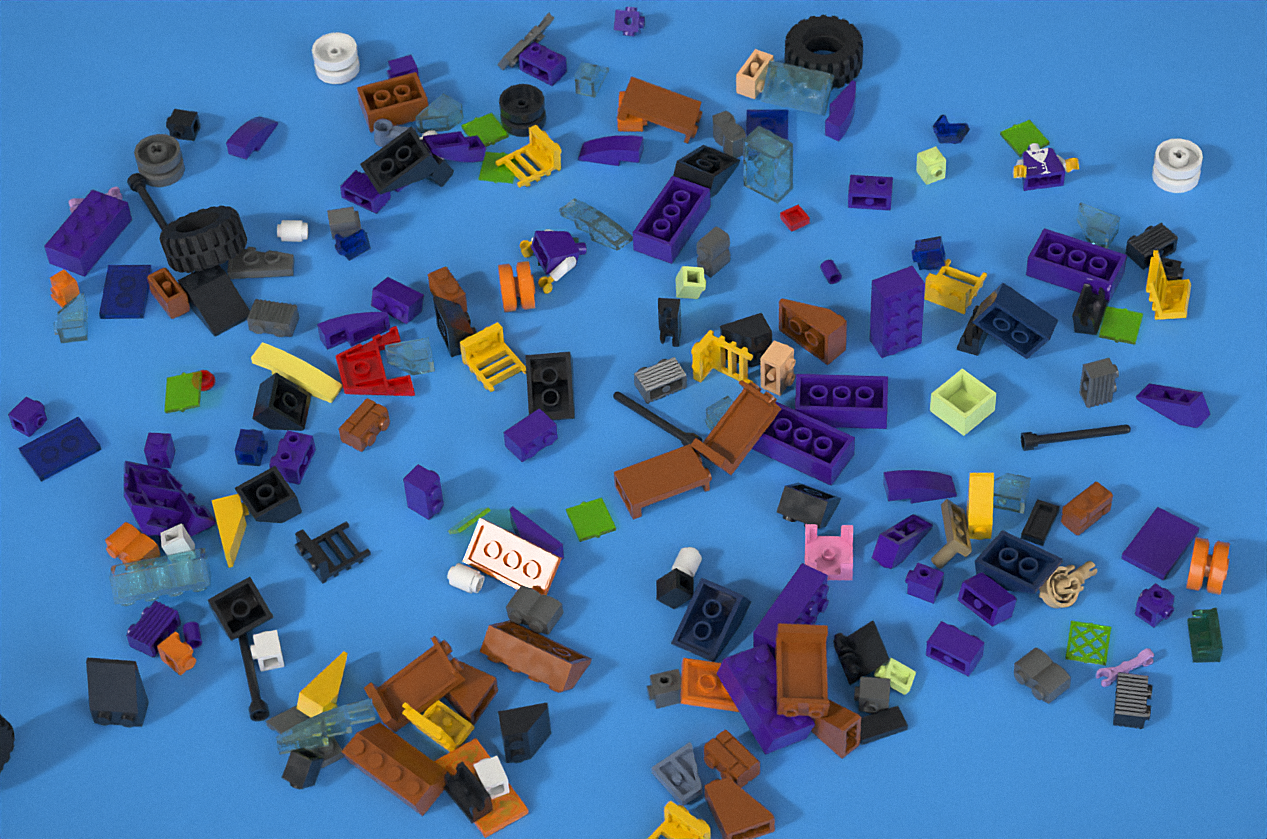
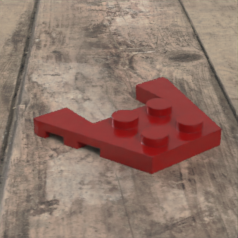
(364, 372)

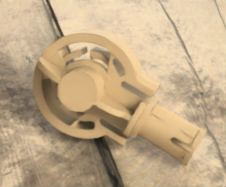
(1065, 584)

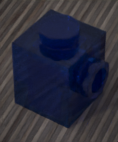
(929, 253)
(250, 447)

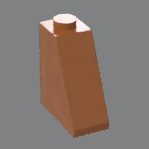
(473, 694)
(838, 729)
(736, 811)

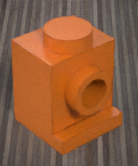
(63, 288)
(176, 654)

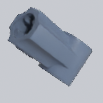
(385, 132)

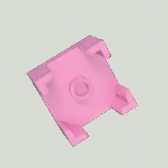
(830, 553)

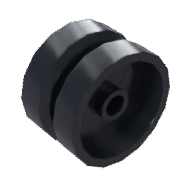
(522, 108)

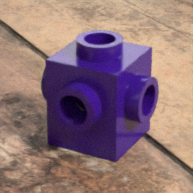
(622, 18)
(1154, 605)

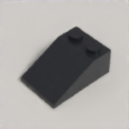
(400, 162)
(706, 168)
(214, 299)
(551, 384)
(116, 692)

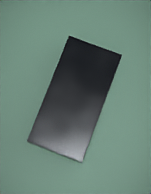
(1040, 522)
(882, 725)

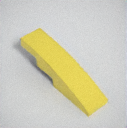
(297, 371)

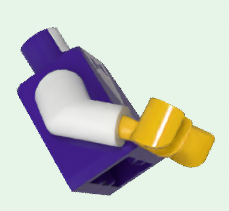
(1042, 168)
(555, 253)

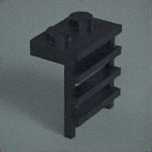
(317, 558)

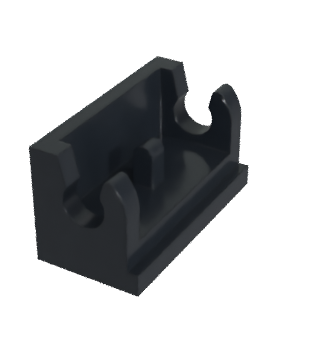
(1089, 311)
(669, 319)
(972, 338)
(468, 793)

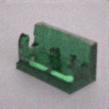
(1205, 636)

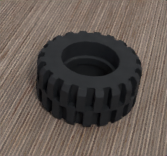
(827, 35)
(203, 239)

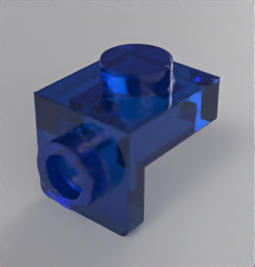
(949, 133)
(352, 245)

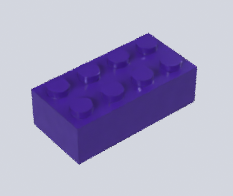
(671, 219)
(88, 233)
(1074, 262)
(897, 311)
(843, 400)
(806, 445)
(797, 604)
(752, 687)

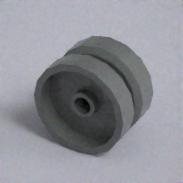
(159, 160)

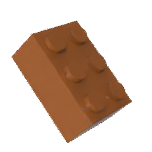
(392, 99)

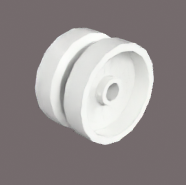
(336, 58)
(1177, 165)

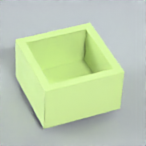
(963, 402)

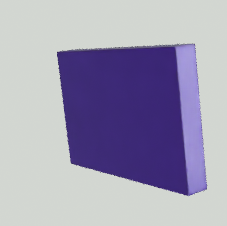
(1160, 543)

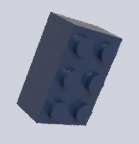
(1015, 321)

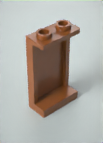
(661, 107)
(739, 428)
(661, 478)
(801, 670)
(417, 684)

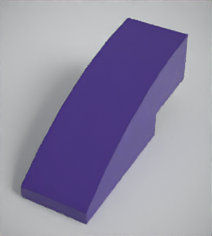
(841, 113)
(250, 137)
(456, 147)
(612, 150)
(352, 328)
(918, 485)

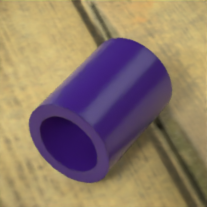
(830, 271)
(192, 634)

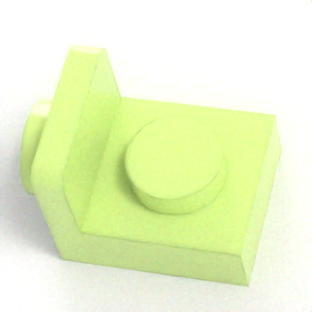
(900, 675)

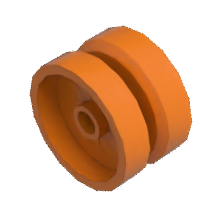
(517, 286)
(1208, 565)

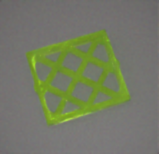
(1090, 628)

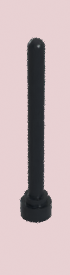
(138, 184)
(685, 438)
(1031, 440)
(258, 708)

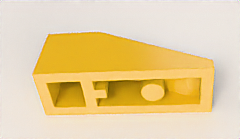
(980, 505)
(231, 523)
(324, 689)

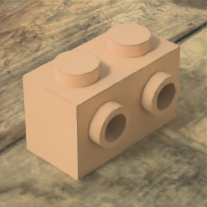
(753, 73)
(777, 368)

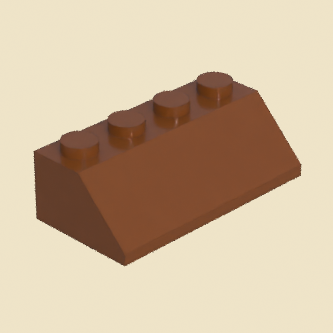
(534, 655)
(396, 766)

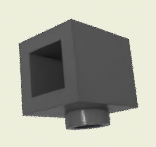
(665, 688)
(873, 694)

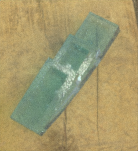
(598, 225)
(316, 730)

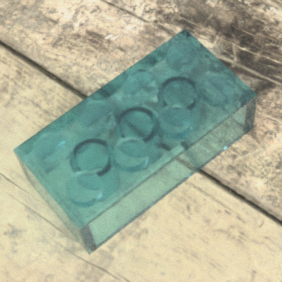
(160, 576)

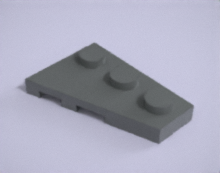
(535, 35)
(260, 264)
(292, 717)

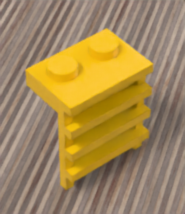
(540, 151)
(951, 292)
(1168, 297)
(486, 348)
(710, 355)
(440, 725)
(681, 824)

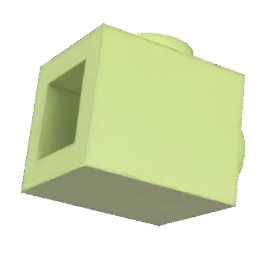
(931, 165)
(690, 282)

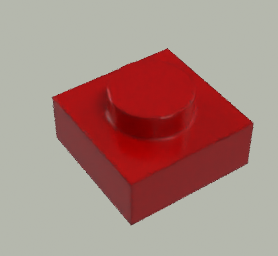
(794, 218)

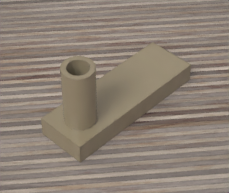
(956, 534)

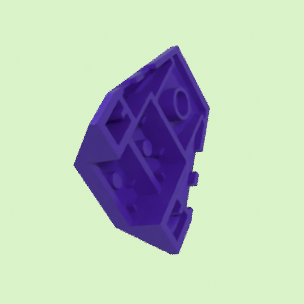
(160, 502)

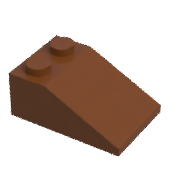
(813, 328)

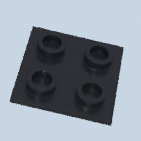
(860, 652)

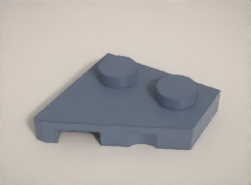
(679, 775)

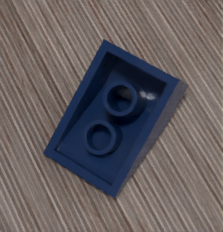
(1016, 563)
(710, 620)

